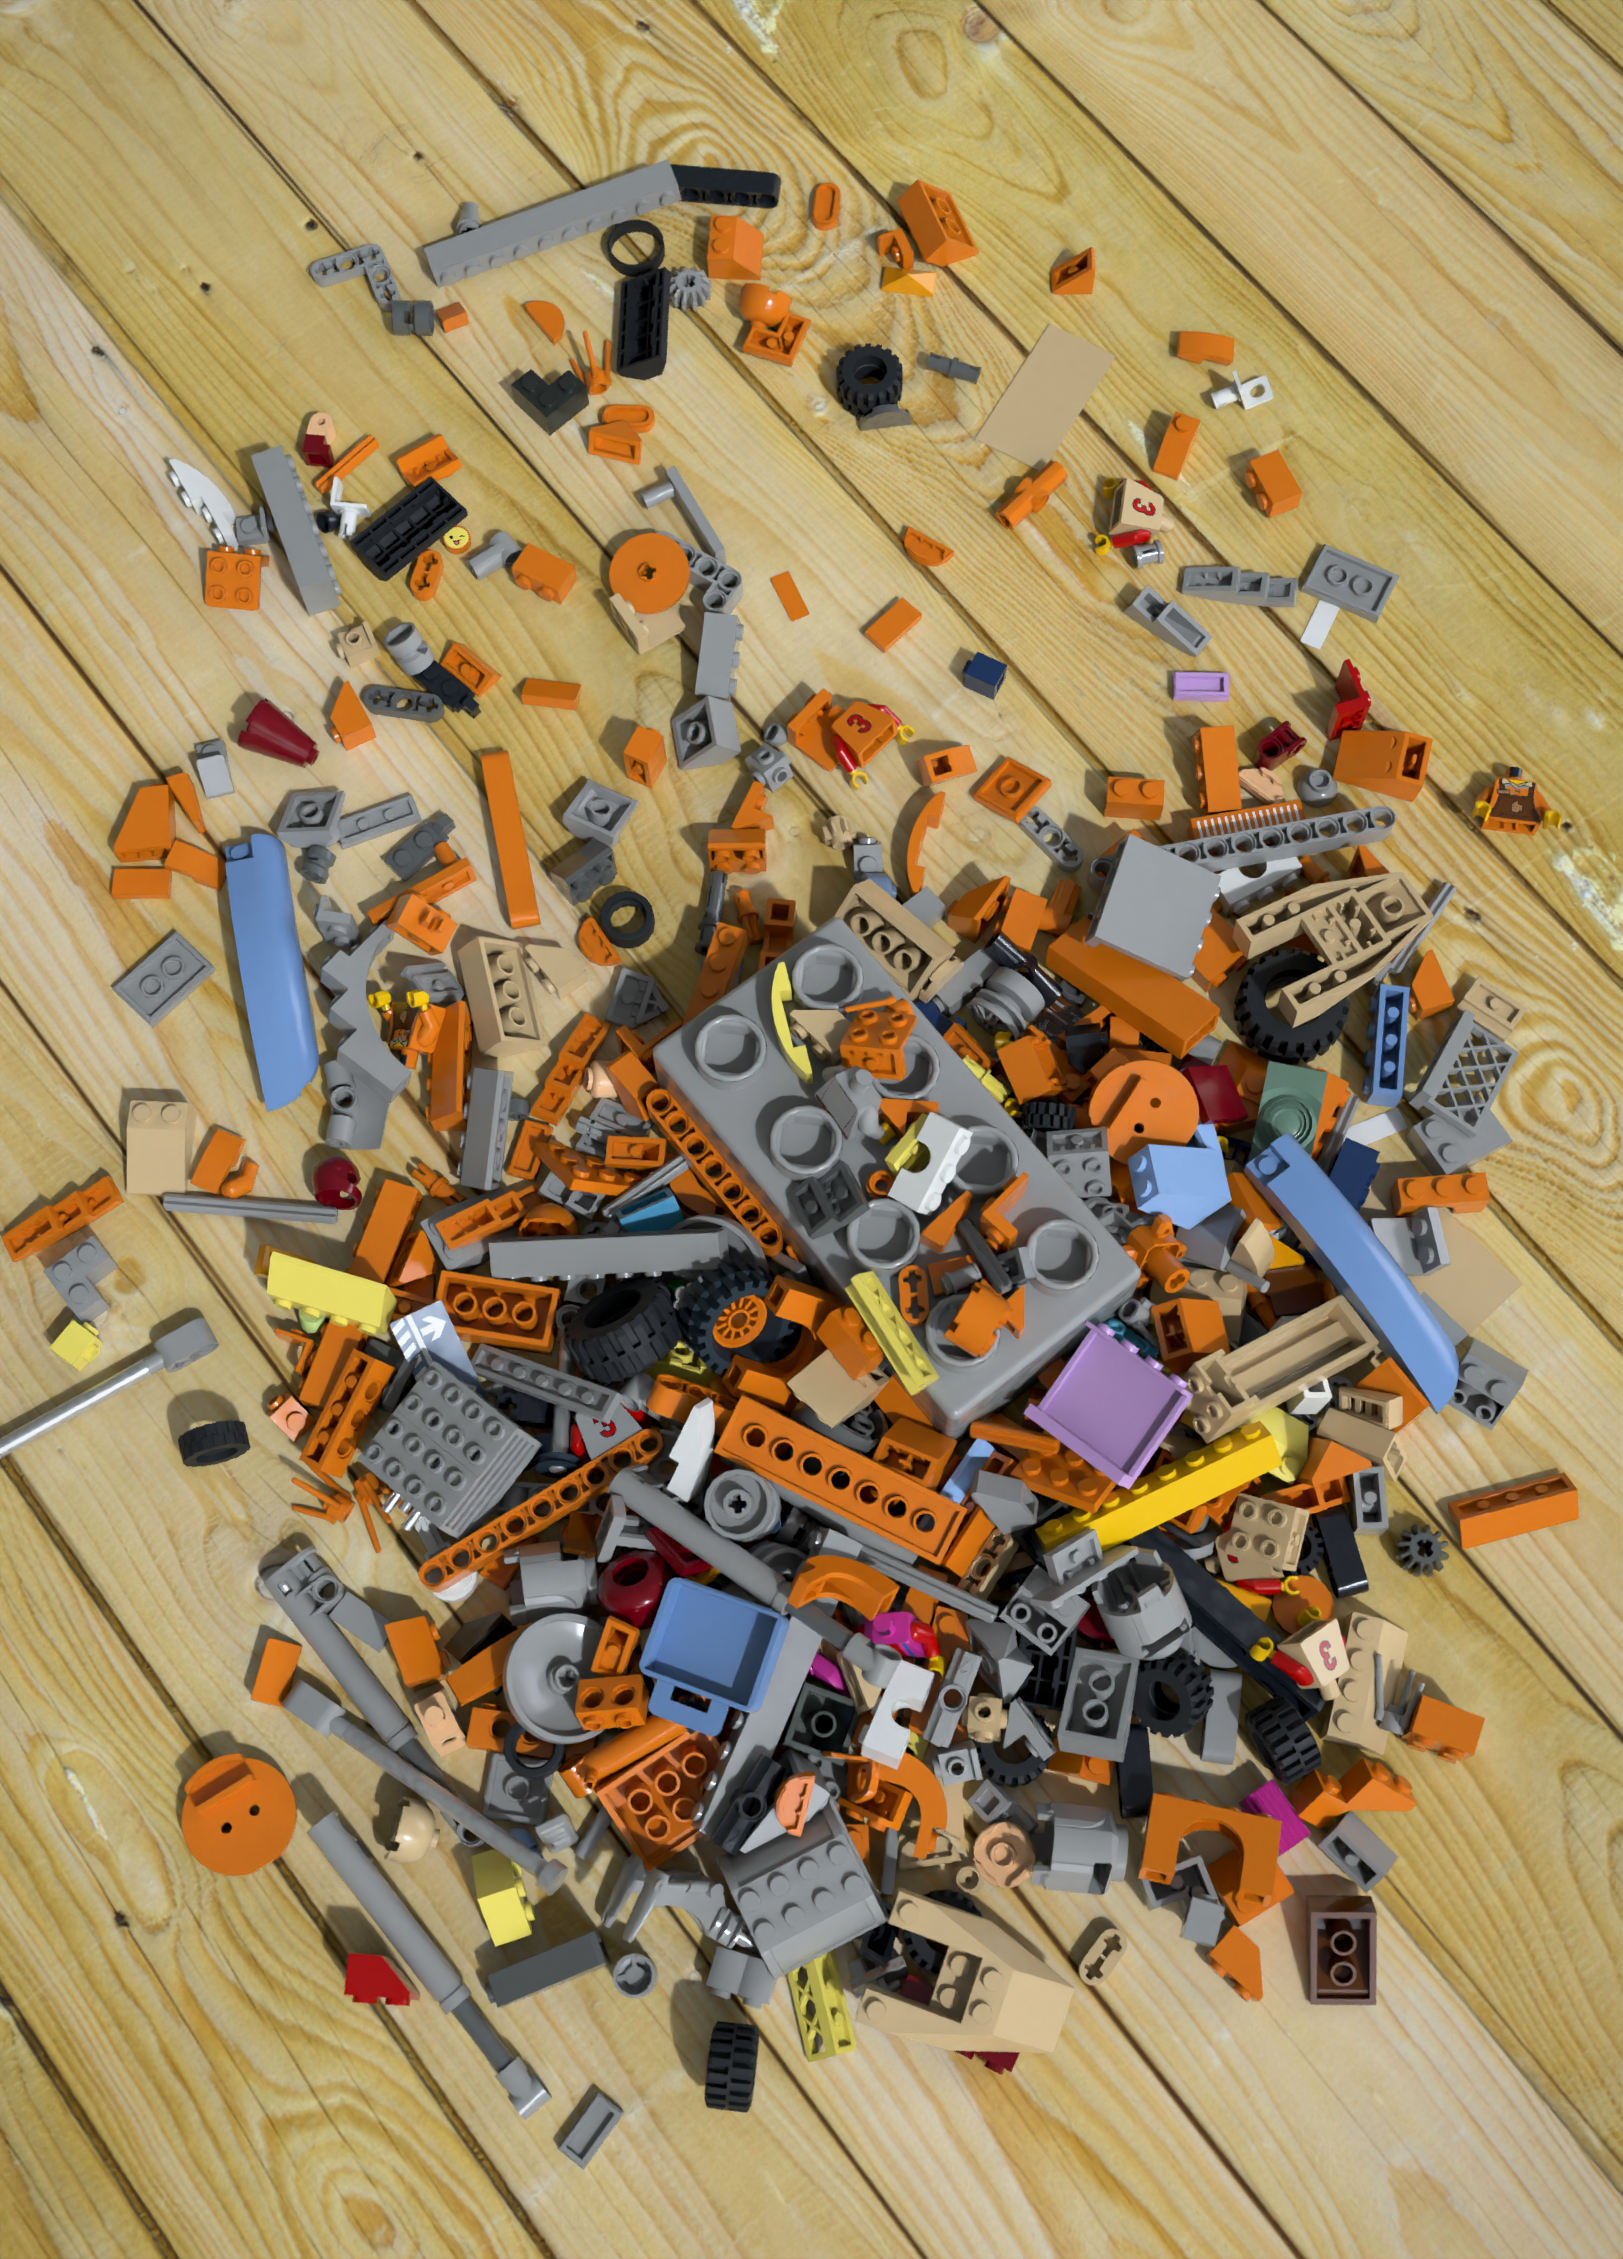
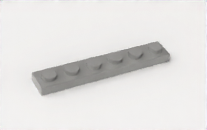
(546, 1383)

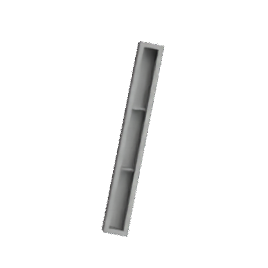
(609, 1254)

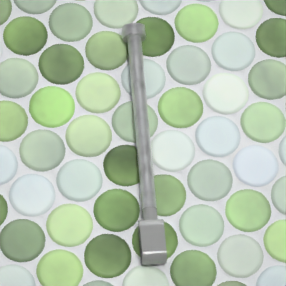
(172, 1352)
(328, 1718)

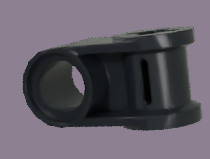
(528, 1409)

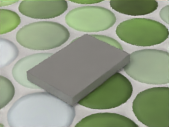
(1350, 583)
(164, 979)

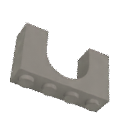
(971, 976)

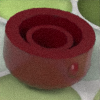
(634, 1587)

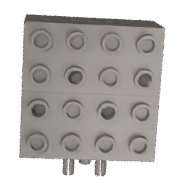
(448, 1454)

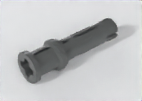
(713, 911)

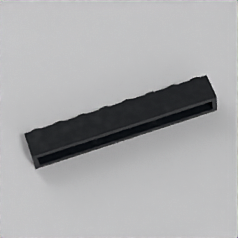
(1228, 1622)

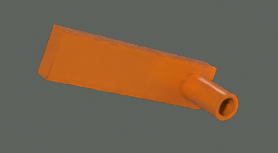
(435, 888)

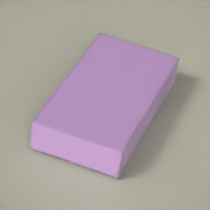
(1201, 686)

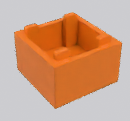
(1032, 1070)

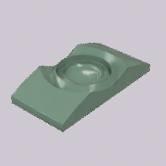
(1289, 1105)

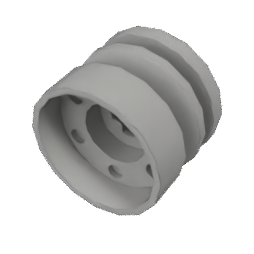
(1006, 1003)

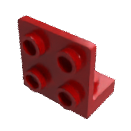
(1354, 703)

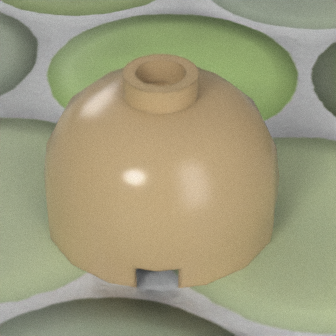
(411, 1832)

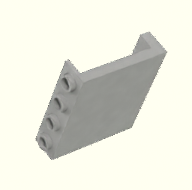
(1154, 907)

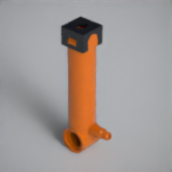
(587, 1770)

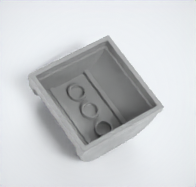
(804, 1892)

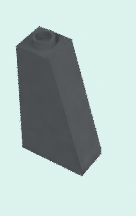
(547, 1969)

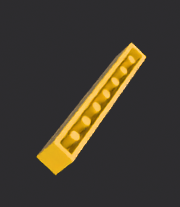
(1171, 1489)

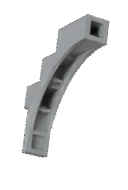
(362, 1048)

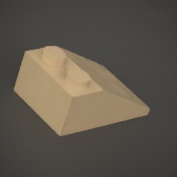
(159, 1147)

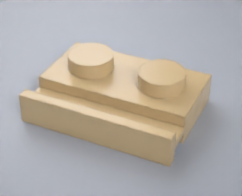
(1492, 1008)

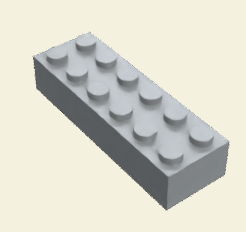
(297, 530)

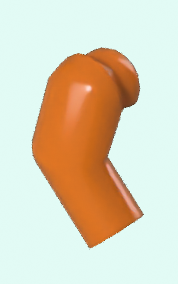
(243, 1184)

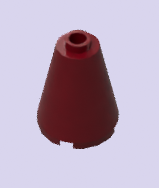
(277, 736)

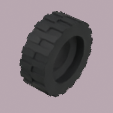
(214, 1443)

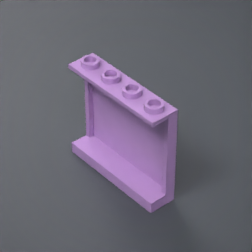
(1111, 1405)

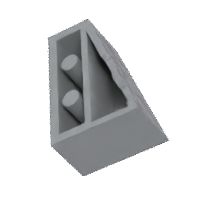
(719, 656)

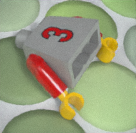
(593, 1438)

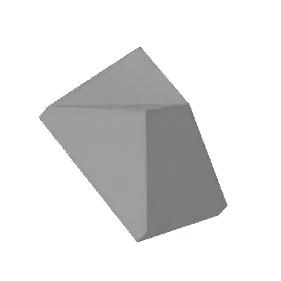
(1002, 1663)

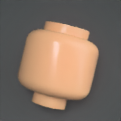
(598, 1081)

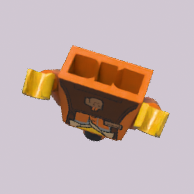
(1514, 806)
(412, 1024)

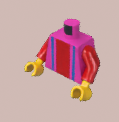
(907, 1636)

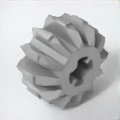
(689, 288)

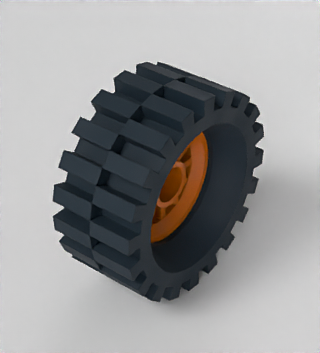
(730, 1317)

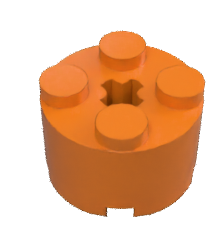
(977, 1319)

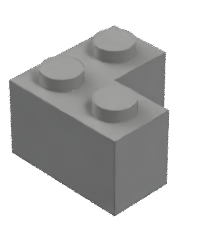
(76, 1278)
(1188, 1881)

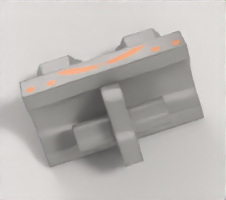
(885, 1978)

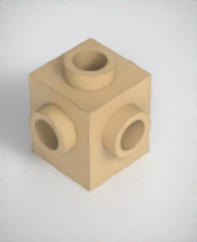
(988, 1728)

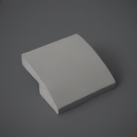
(616, 1117)
(1212, 1239)

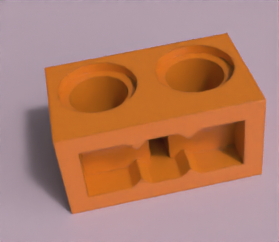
(612, 1702)

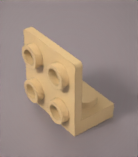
(645, 630)
(1267, 1532)

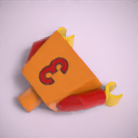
(862, 734)

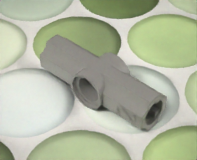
(945, 1716)

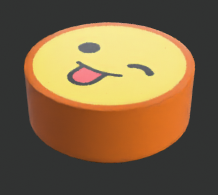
(457, 540)

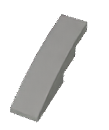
(1232, 586)

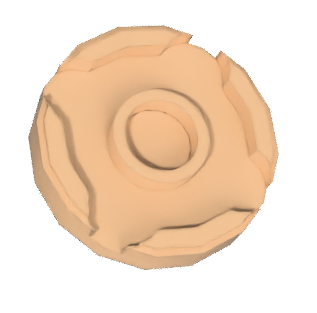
(1004, 1854)

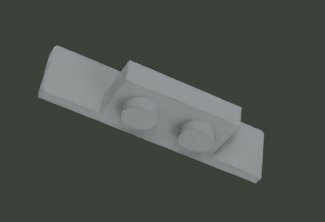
(1077, 1565)

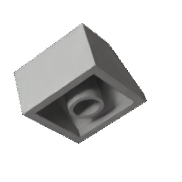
(706, 734)

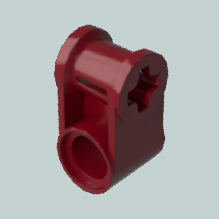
(1281, 744)

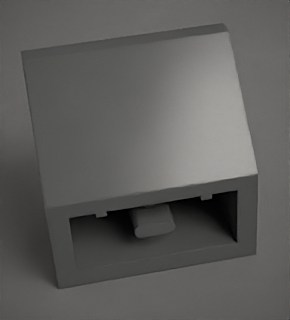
(585, 872)

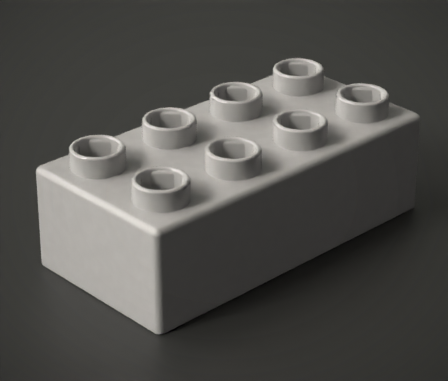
(777, 1134)

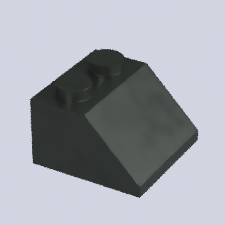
(820, 1723)

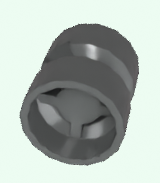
(422, 318)

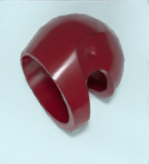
(332, 1177)

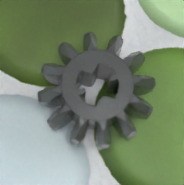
(1432, 1556)

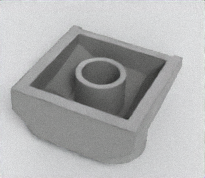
(599, 814)
(312, 819)

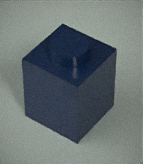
(984, 675)

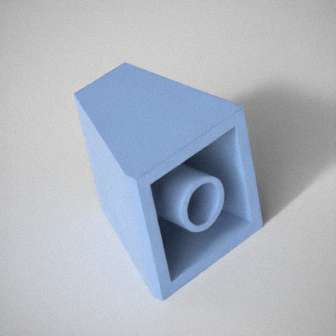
(1179, 1182)

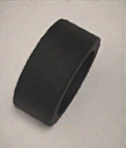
(621, 900)
(530, 1772)

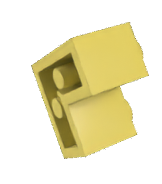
(501, 1897)

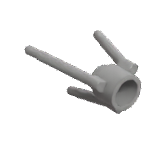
(1137, 1316)
(1395, 1718)

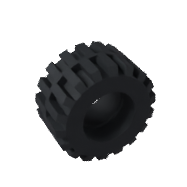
(866, 363)
(1187, 1681)
(1283, 1739)
(1011, 1774)
(917, 1945)
(731, 2066)

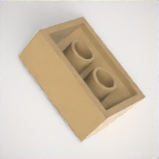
(1213, 1286)

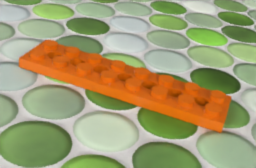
(843, 1501)

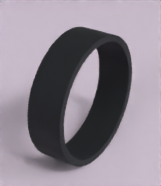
(629, 227)

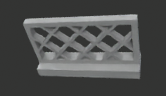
(1441, 1067)

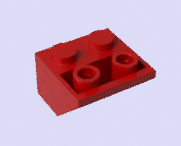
(378, 1977)

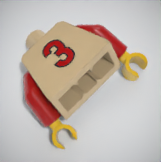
(1134, 514)
(1247, 1574)
(1310, 1655)

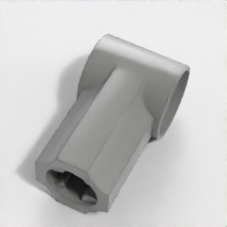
(500, 552)

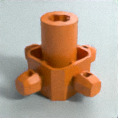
(1158, 1254)

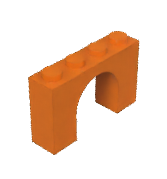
(769, 1381)
(1253, 1837)

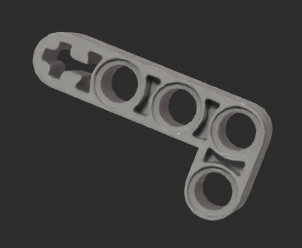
(712, 584)

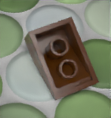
(1341, 1949)

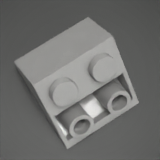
(1486, 1384)
(1040, 1625)

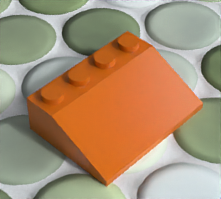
(657, 1796)

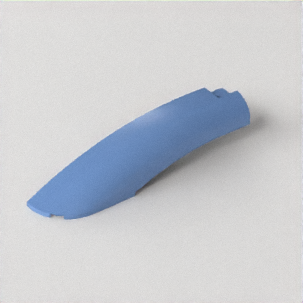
(272, 968)
(1358, 1266)

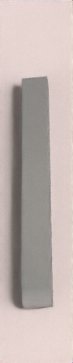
(1280, 835)

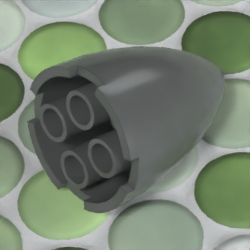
(859, 1432)

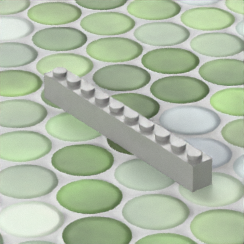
(553, 223)
(761, 1730)

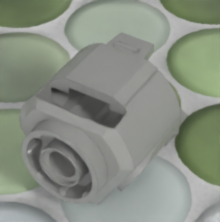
(550, 1582)
(1143, 1607)
(1079, 1848)

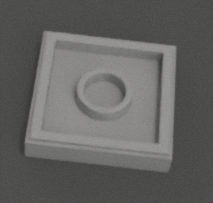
(514, 1797)

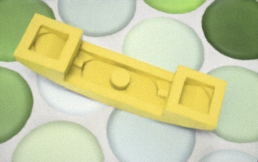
(797, 1056)

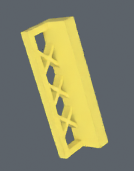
(891, 1332)
(831, 2014)

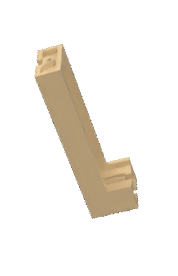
(1275, 1367)

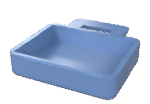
(713, 1649)

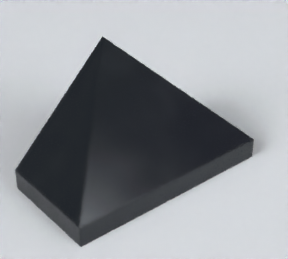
(877, 1942)

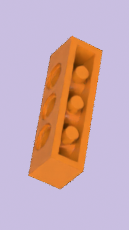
(347, 1414)
(483, 1737)

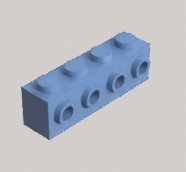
(1387, 1045)

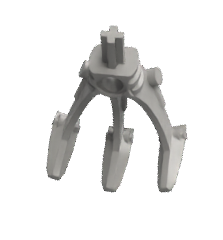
(679, 1888)

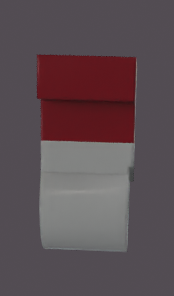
(1203, 1053)

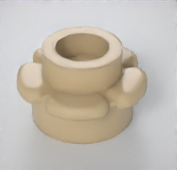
(961, 1885)

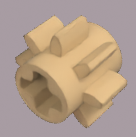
(839, 832)

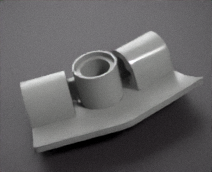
(360, 1123)

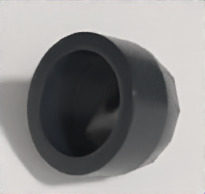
(328, 521)

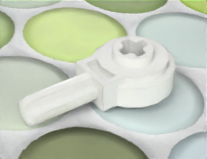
(434, 1546)

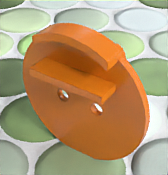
(1124, 1098)
(224, 1794)

